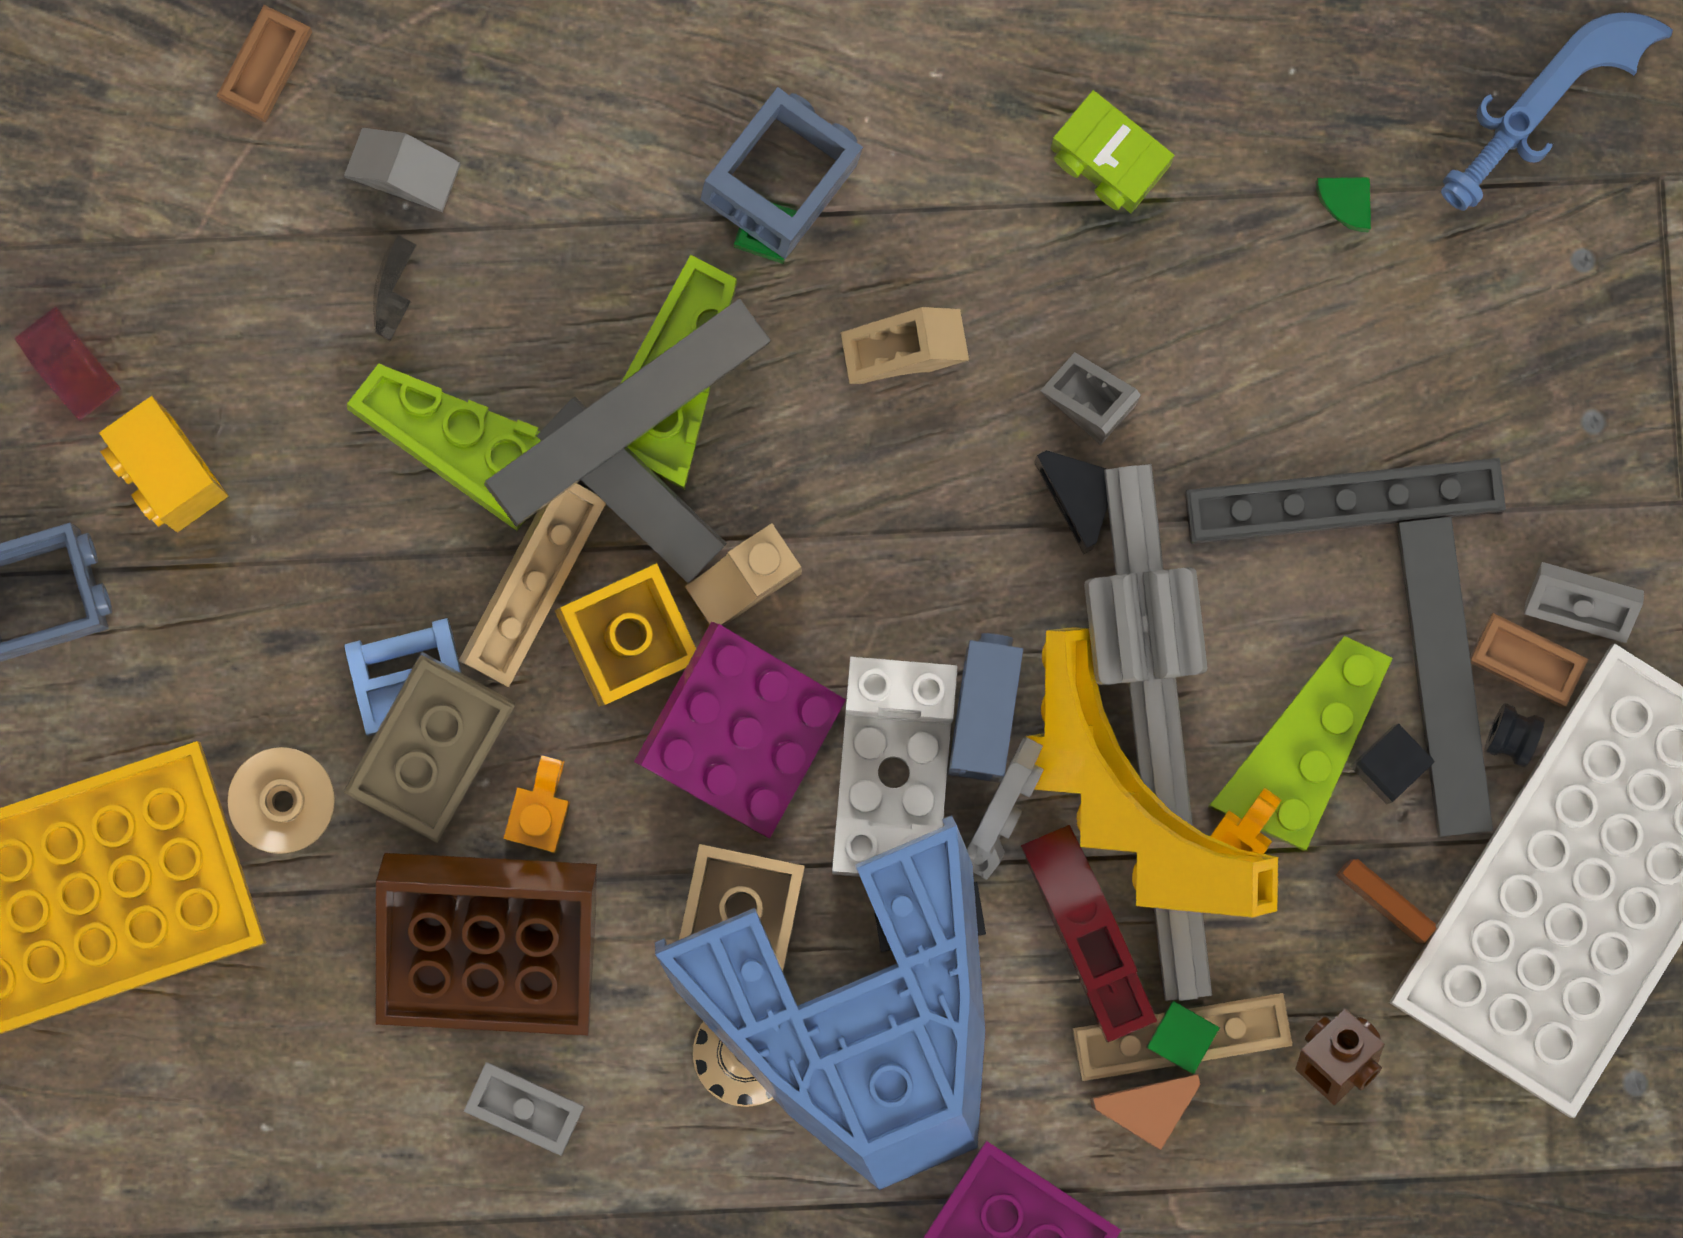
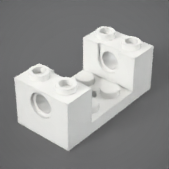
(900, 714)

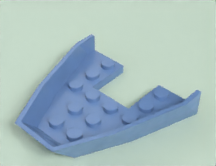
(885, 1062)

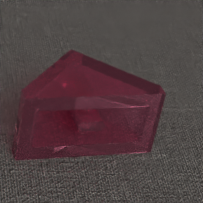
(67, 363)

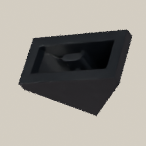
(1078, 492)

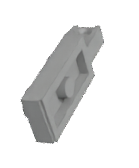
(1001, 814)

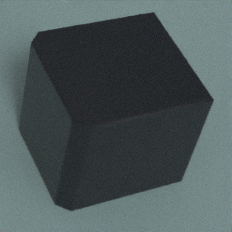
(1392, 764)

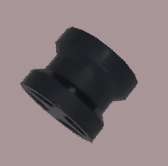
(1514, 735)

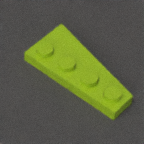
(694, 299)
(443, 432)
(1309, 744)

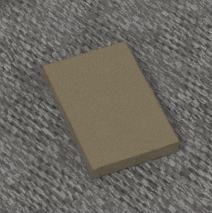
(429, 747)

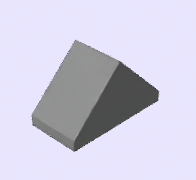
(402, 167)
(1091, 396)

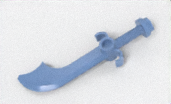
(1605, 41)

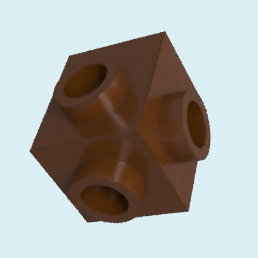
(1340, 1055)

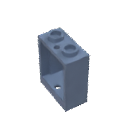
(753, 211)
(94, 597)
(985, 708)

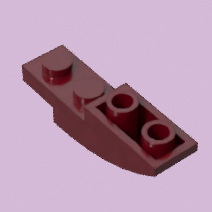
(1089, 933)

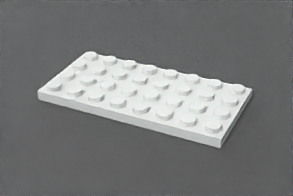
(1569, 897)

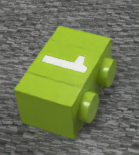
(1110, 153)

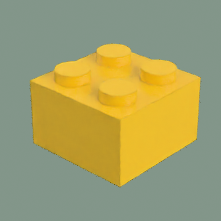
(163, 464)
(627, 635)

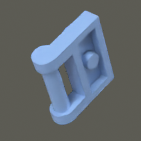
(379, 693)

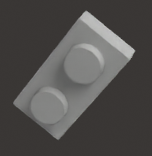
(1584, 602)
(524, 1108)

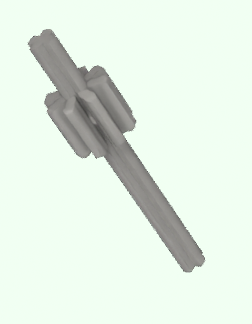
(1146, 635)

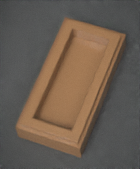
(264, 63)
(1528, 660)

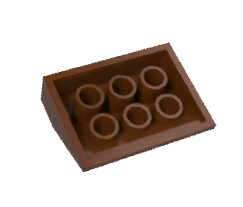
(485, 943)

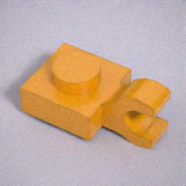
(537, 814)
(1246, 832)

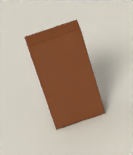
(1386, 900)

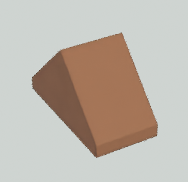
(1149, 1109)

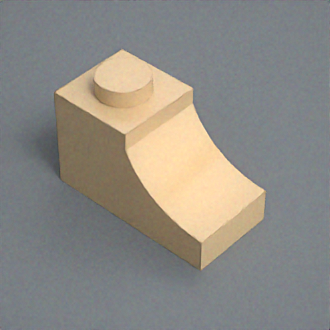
(905, 344)
(744, 577)

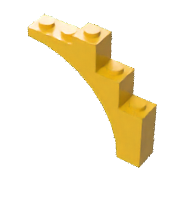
(1118, 812)

